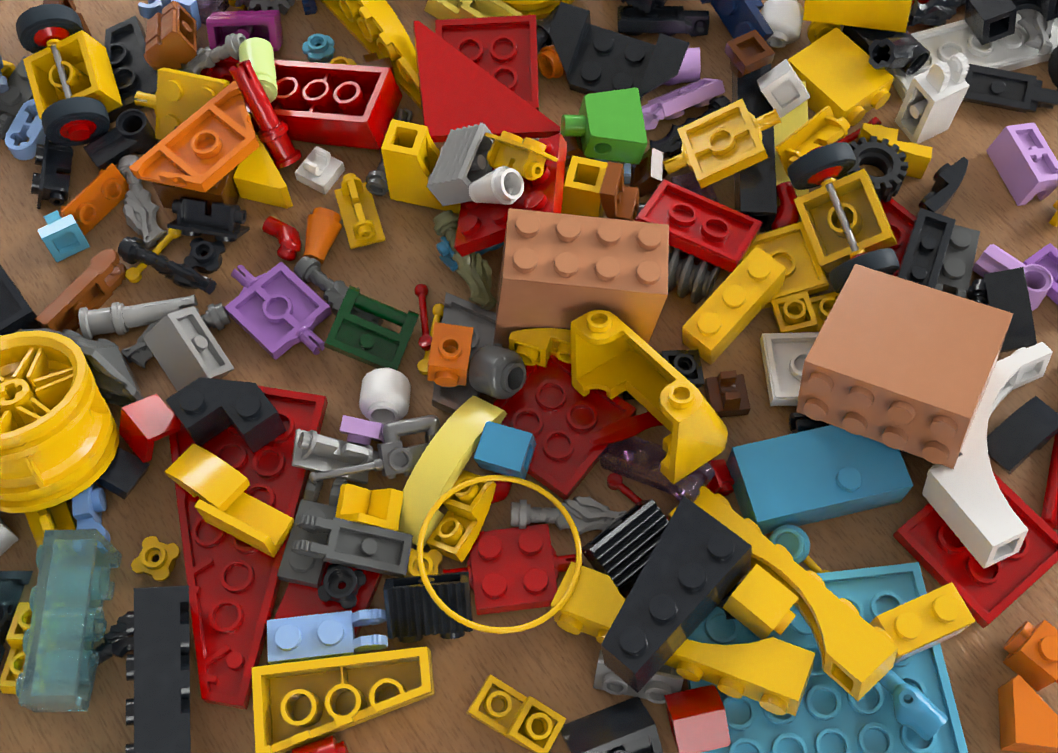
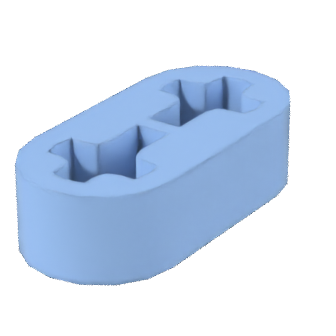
(25, 128)

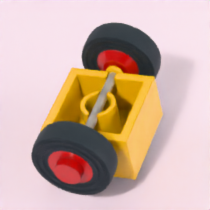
(67, 75)
(843, 214)

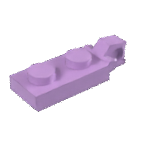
(673, 103)

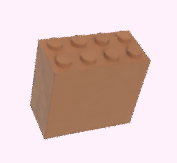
(578, 264)
(902, 364)

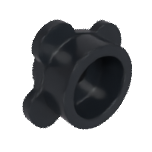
(208, 263)
(336, 575)

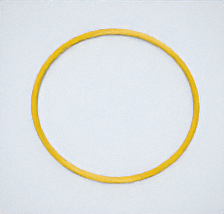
(499, 630)

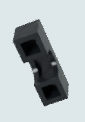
(997, 18)

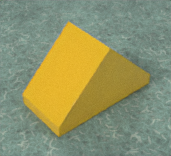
(261, 181)

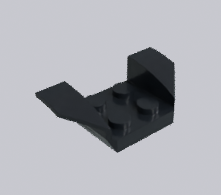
(610, 61)

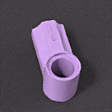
(1037, 277)

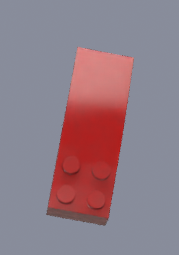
(329, 101)

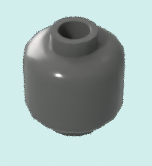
(496, 371)

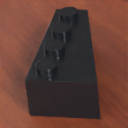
(675, 592)

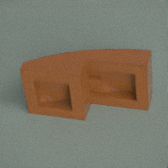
(616, 199)

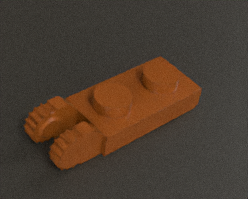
(87, 290)

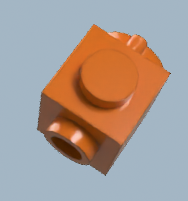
(450, 354)
(1034, 654)

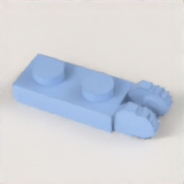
(322, 636)

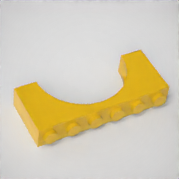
(412, 155)

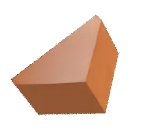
(1025, 719)

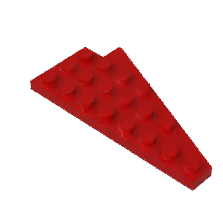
(227, 579)

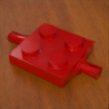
(514, 569)

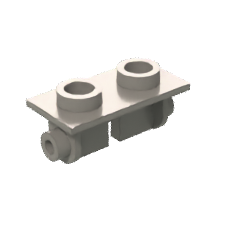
(325, 453)
(662, 683)

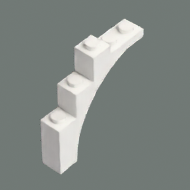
(969, 493)

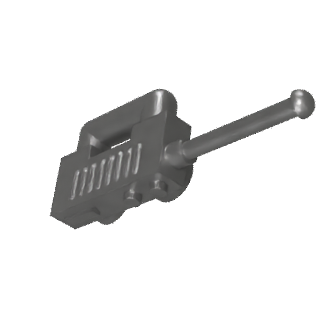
(392, 455)

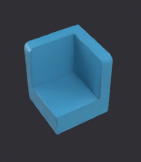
(505, 450)

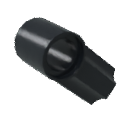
(898, 52)
(129, 136)

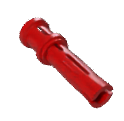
(272, 129)

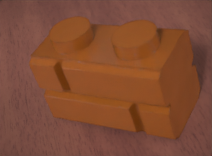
(170, 38)

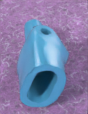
(917, 712)

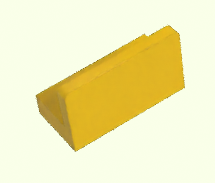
(250, 522)

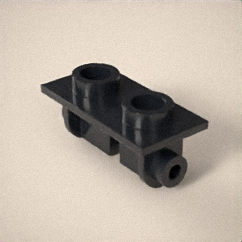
(50, 184)
(222, 222)

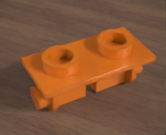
(97, 198)

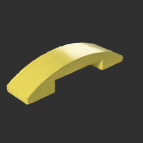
(443, 464)

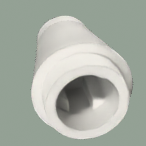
(497, 187)

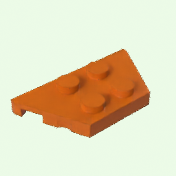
(202, 146)

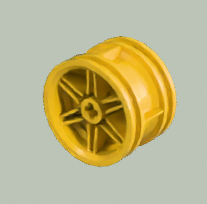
(52, 422)

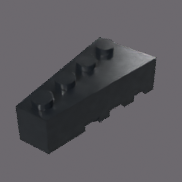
(159, 670)

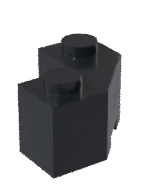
(213, 405)

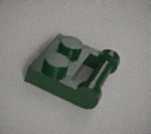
(367, 340)

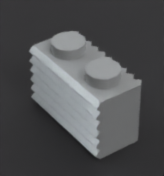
(460, 163)

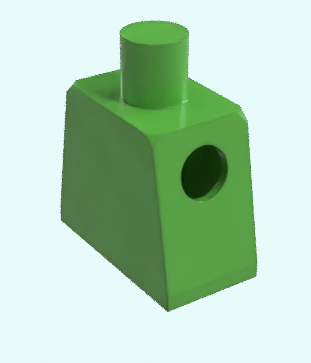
(609, 126)

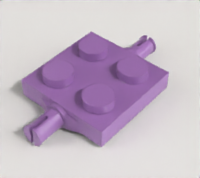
(278, 310)

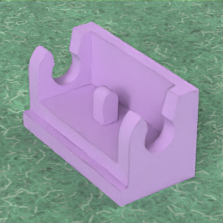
(1024, 162)

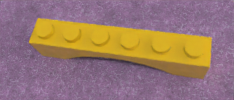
(848, 645)
(760, 670)

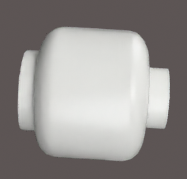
(784, 19)
(385, 395)

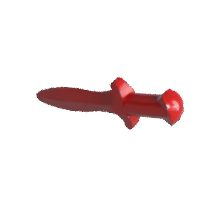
(624, 429)

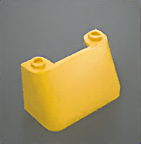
(617, 360)

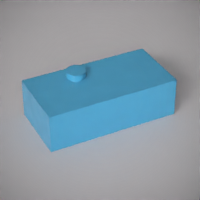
(815, 477)

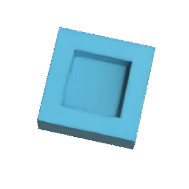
(62, 236)

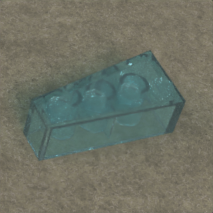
(66, 620)

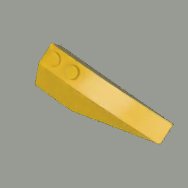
(381, 32)

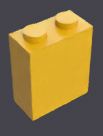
(841, 77)

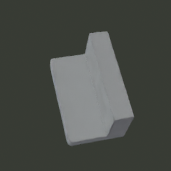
(187, 348)

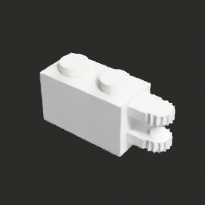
(933, 99)

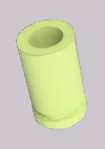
(262, 58)

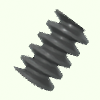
(690, 276)

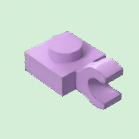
(361, 430)

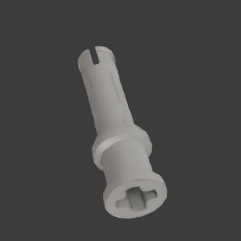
(121, 318)

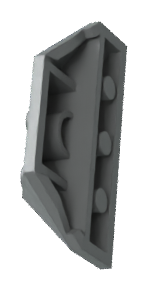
(108, 368)

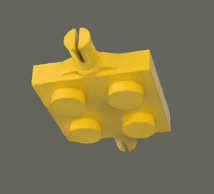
(178, 97)
(722, 143)

